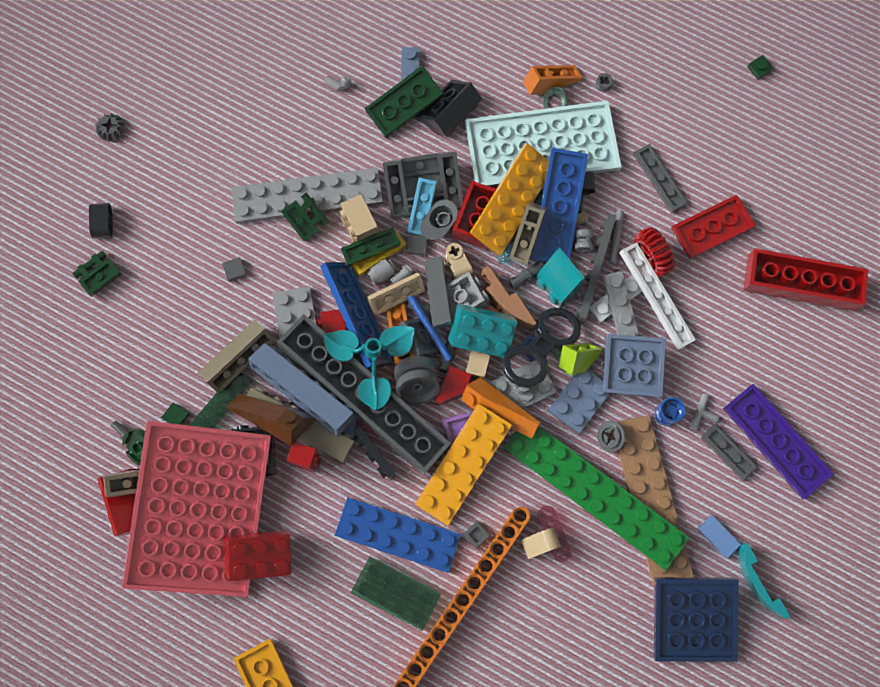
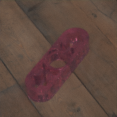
(565, 545)

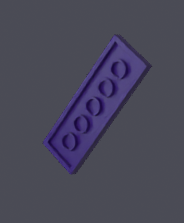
(778, 441)

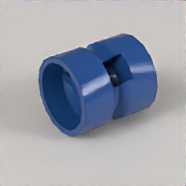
(670, 411)

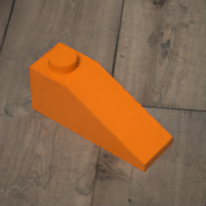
(543, 78)

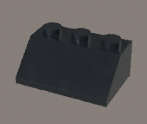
(451, 109)

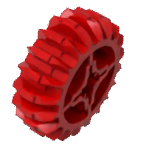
(656, 250)

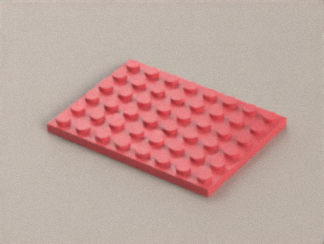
(187, 498)

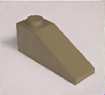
(528, 233)

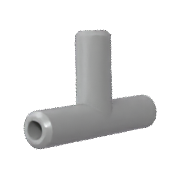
(701, 413)

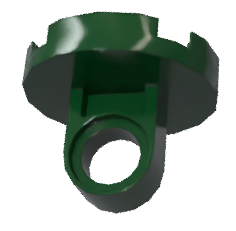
(134, 442)

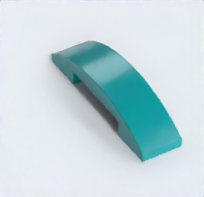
(746, 559)

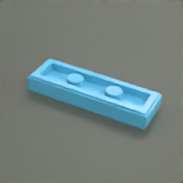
(422, 204)

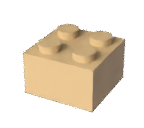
(357, 219)

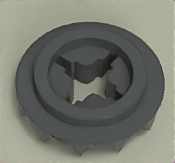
(114, 132)
(605, 440)

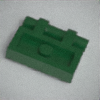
(300, 220)
(100, 276)

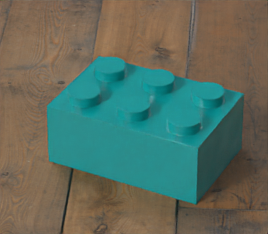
(482, 330)

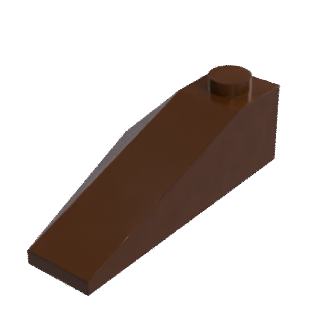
(277, 419)

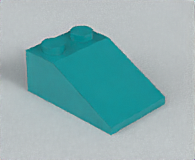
(560, 278)

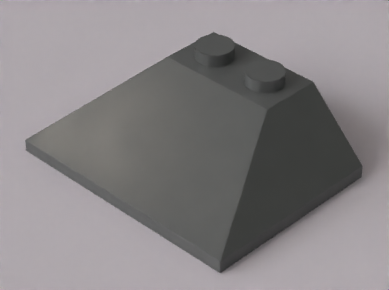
(403, 176)

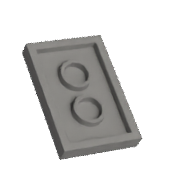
(525, 396)

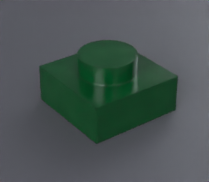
(760, 67)

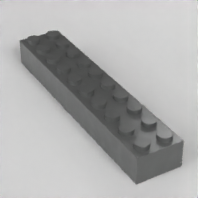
(393, 423)

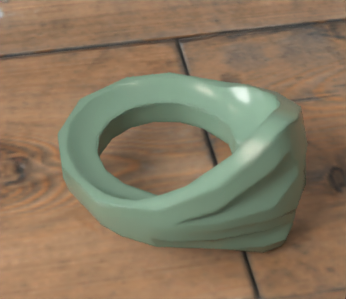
(557, 91)

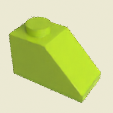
(578, 357)

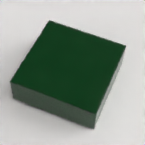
(175, 414)

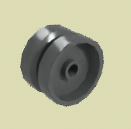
(416, 380)

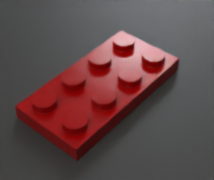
(713, 227)

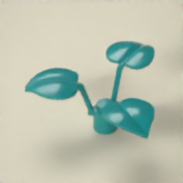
(395, 339)

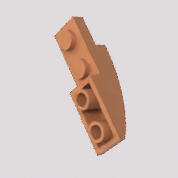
(507, 304)

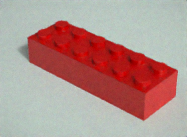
(806, 279)

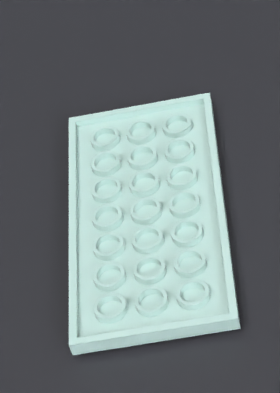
(577, 128)

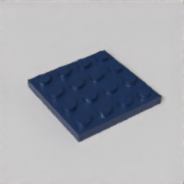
(696, 619)

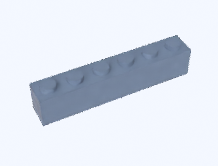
(301, 389)

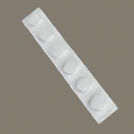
(657, 296)

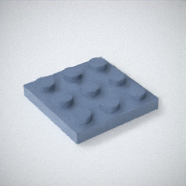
(634, 365)

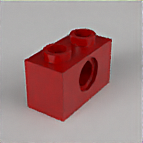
(304, 457)

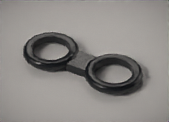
(541, 347)

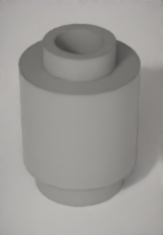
(381, 271)

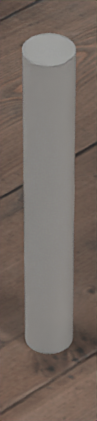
(616, 237)

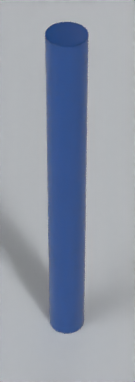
(429, 327)

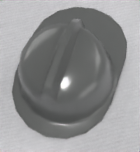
(439, 220)

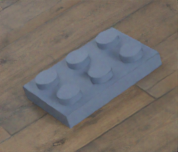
(579, 401)

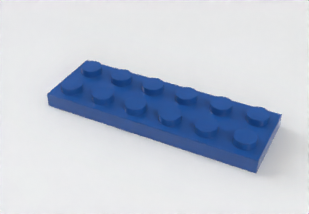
(562, 198)
(354, 308)
(397, 535)

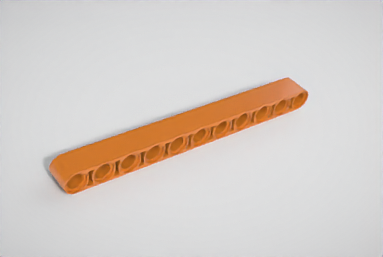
(506, 543)

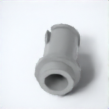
(402, 274)

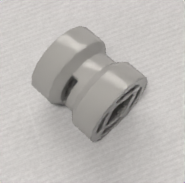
(583, 241)

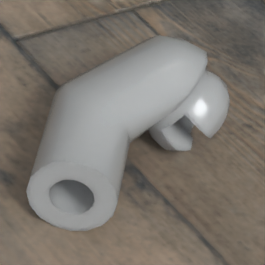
(338, 85)

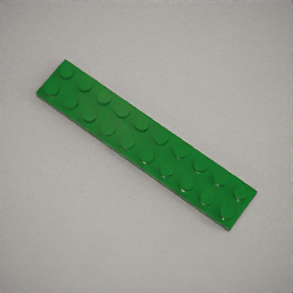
(599, 496)

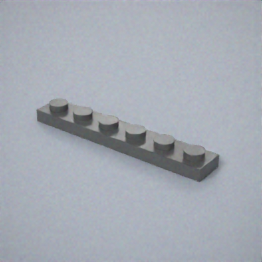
(597, 260)

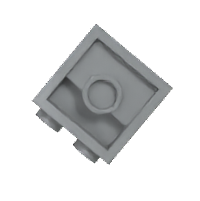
(466, 291)

